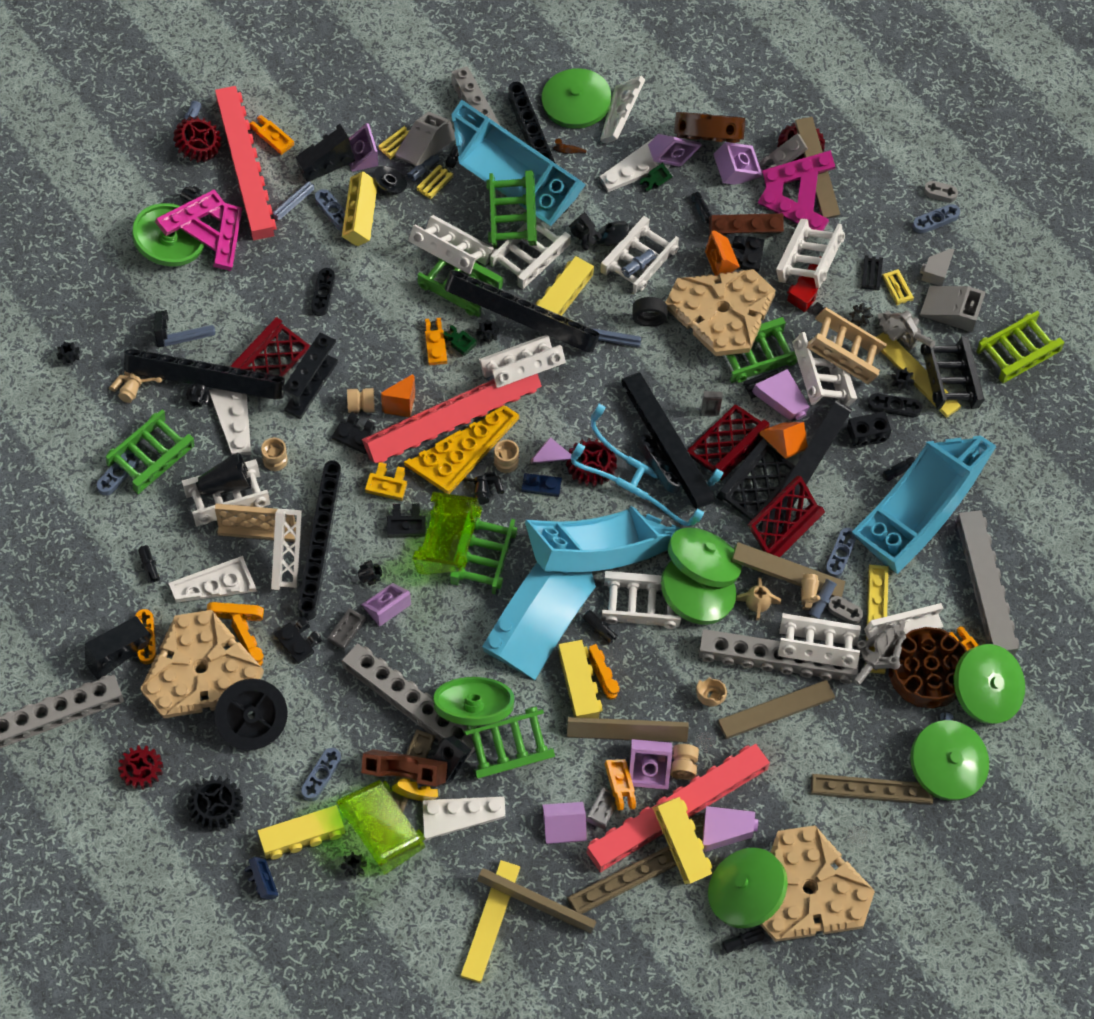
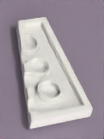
(621, 105)
(630, 169)
(234, 419)
(218, 581)
(452, 815)

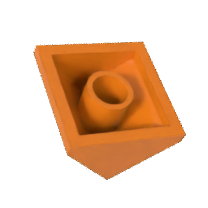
(720, 254)
(399, 397)
(787, 438)

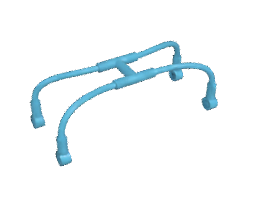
(641, 468)

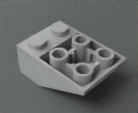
(425, 138)
(953, 305)

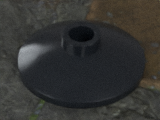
(390, 179)
(613, 233)

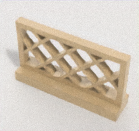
(246, 525)

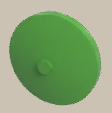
(576, 98)
(169, 250)
(703, 557)
(695, 600)
(989, 684)
(474, 701)
(949, 760)
(747, 888)

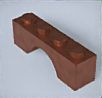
(746, 223)
(422, 770)

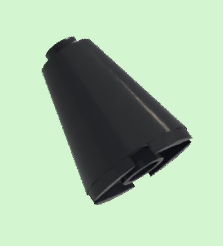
(225, 477)

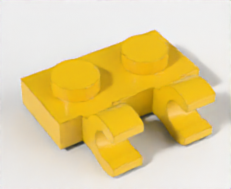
(386, 486)

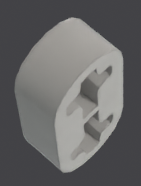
(940, 191)
(844, 610)

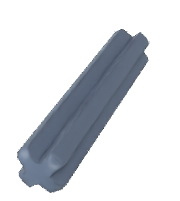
(293, 200)
(190, 335)
(619, 338)

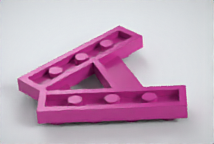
(806, 170)
(187, 218)

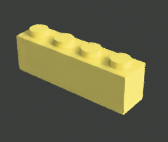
(359, 209)
(567, 286)
(578, 680)
(301, 832)
(682, 840)

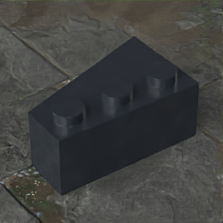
(326, 156)
(115, 647)

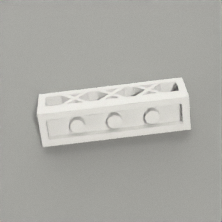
(278, 551)
(914, 619)

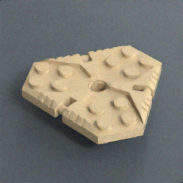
(726, 311)
(196, 644)
(838, 895)

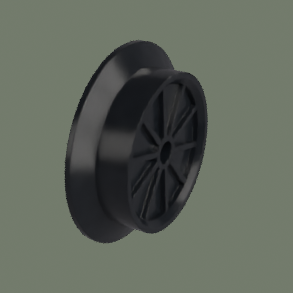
(254, 729)

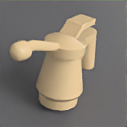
(129, 389)
(809, 590)

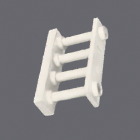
(451, 244)
(798, 244)
(621, 252)
(536, 265)
(522, 361)
(840, 378)
(208, 514)
(634, 582)
(820, 630)

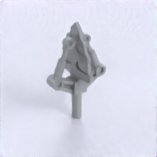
(903, 327)
(884, 646)

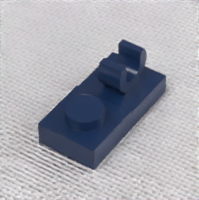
(541, 484)
(262, 877)

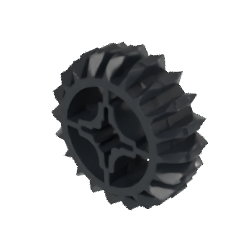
(228, 811)

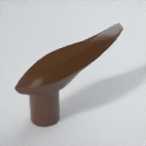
(563, 148)

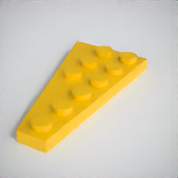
(459, 453)

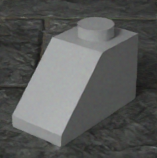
(937, 267)

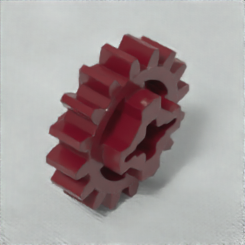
(145, 774)

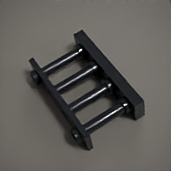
(965, 364)
(310, 375)

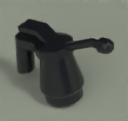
(481, 488)

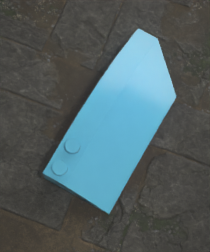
(490, 148)
(923, 499)
(598, 542)
(538, 618)

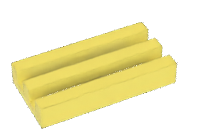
(403, 131)
(449, 176)
(909, 297)

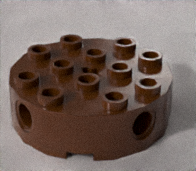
(709, 127)
(927, 667)

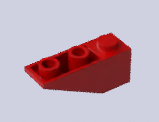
(804, 292)

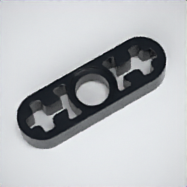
(324, 298)
(900, 400)

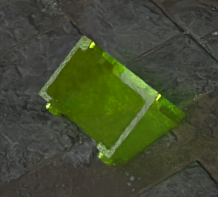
(447, 534)
(381, 825)

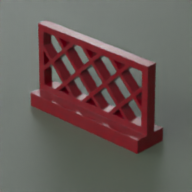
(266, 339)
(742, 448)
(792, 530)

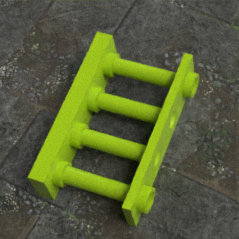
(1022, 363)

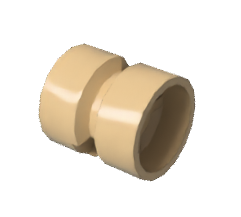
(360, 400)
(274, 454)
(506, 456)
(684, 761)

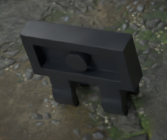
(585, 230)
(752, 252)
(351, 436)
(406, 525)
(294, 643)

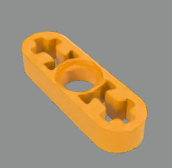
(228, 610)
(152, 649)

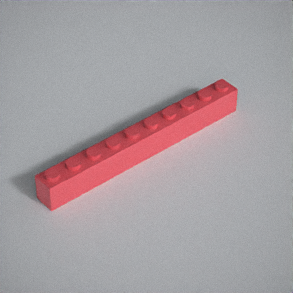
(244, 163)
(445, 417)
(697, 795)

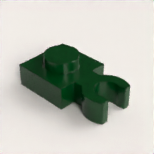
(657, 176)
(460, 341)

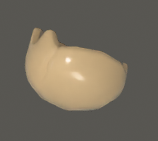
(711, 685)

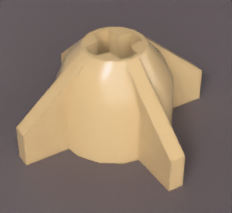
(758, 598)

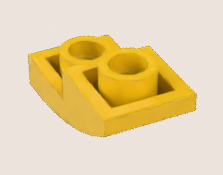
(410, 790)

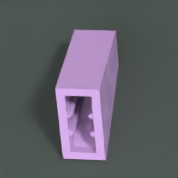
(782, 395)
(727, 827)

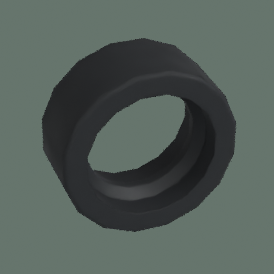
(655, 305)

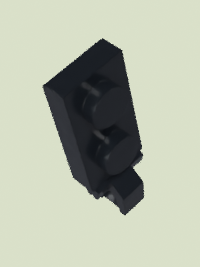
(160, 327)

